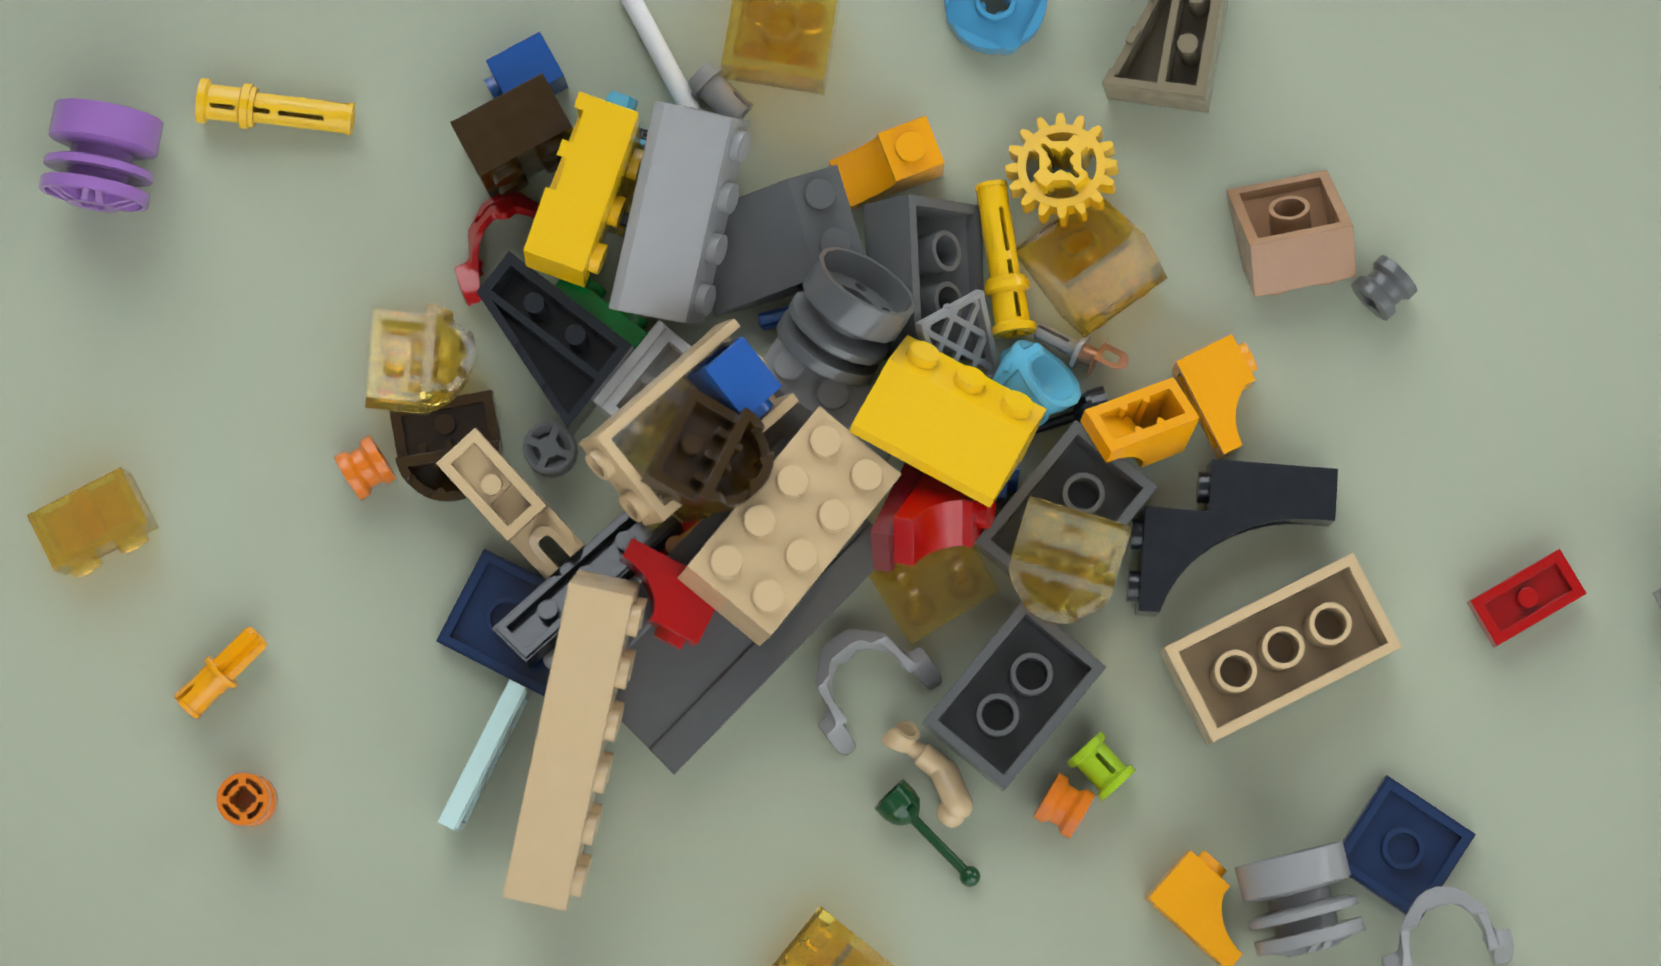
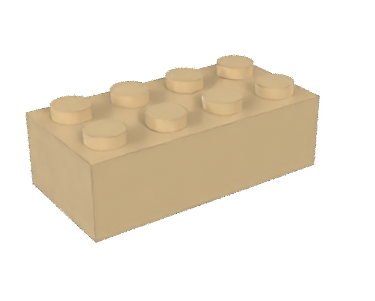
(790, 528)
(1280, 648)

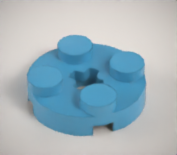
(997, 32)

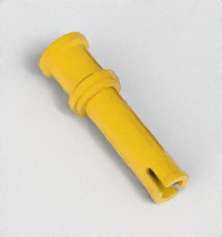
(250, 107)
(1005, 283)

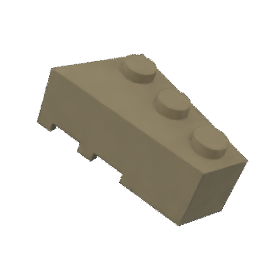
(1170, 55)

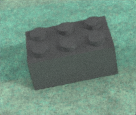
(1074, 478)
(1013, 696)

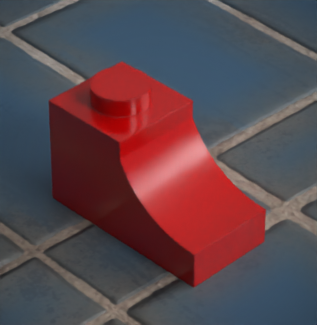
(937, 519)
(675, 609)

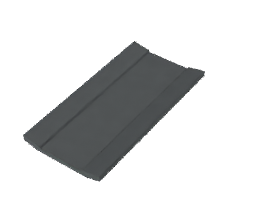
(690, 693)

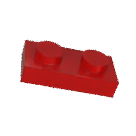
(1526, 598)

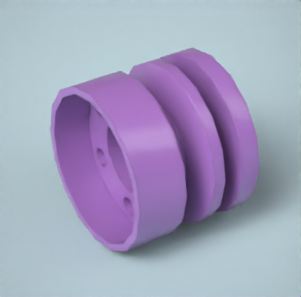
(102, 146)

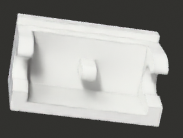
(649, 360)

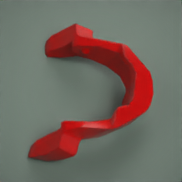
(492, 209)

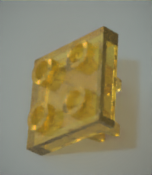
(934, 590)

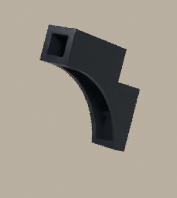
(1236, 500)

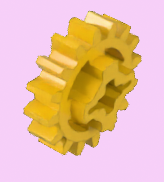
(1061, 147)

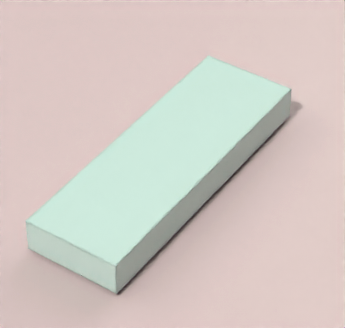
(485, 756)

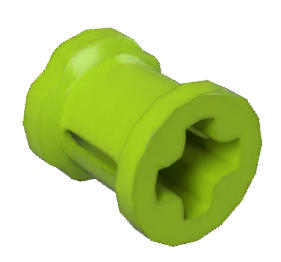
(1101, 766)

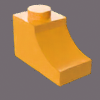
(890, 163)
(1213, 385)
(1142, 424)
(1192, 901)

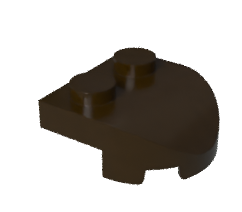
(427, 437)
(710, 456)

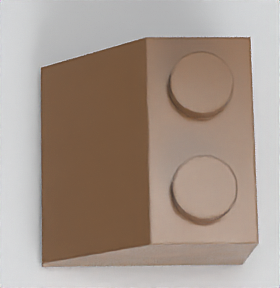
(1292, 233)

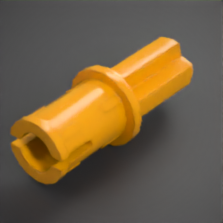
(220, 672)

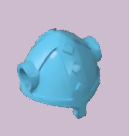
(1039, 375)

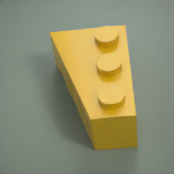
(585, 192)

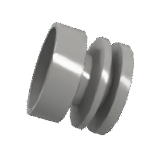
(1300, 900)

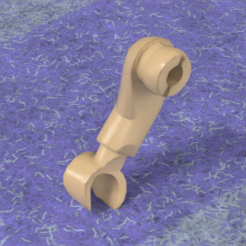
(944, 772)

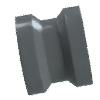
(1384, 287)
(541, 445)

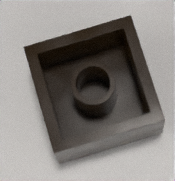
(514, 136)

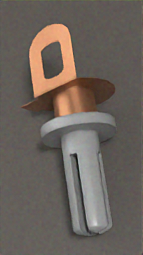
(1080, 350)

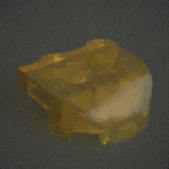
(417, 360)
(1065, 561)

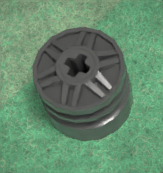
(845, 316)

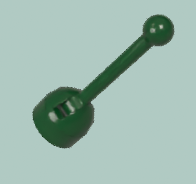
(902, 807)

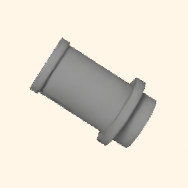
(718, 92)

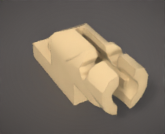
(508, 501)

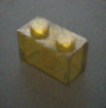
(93, 523)

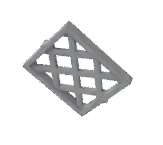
(985, 334)

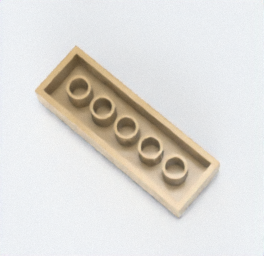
(572, 739)

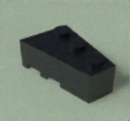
(555, 338)

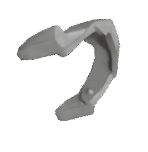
(840, 650)
(1497, 942)

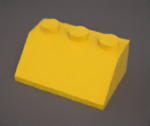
(948, 420)

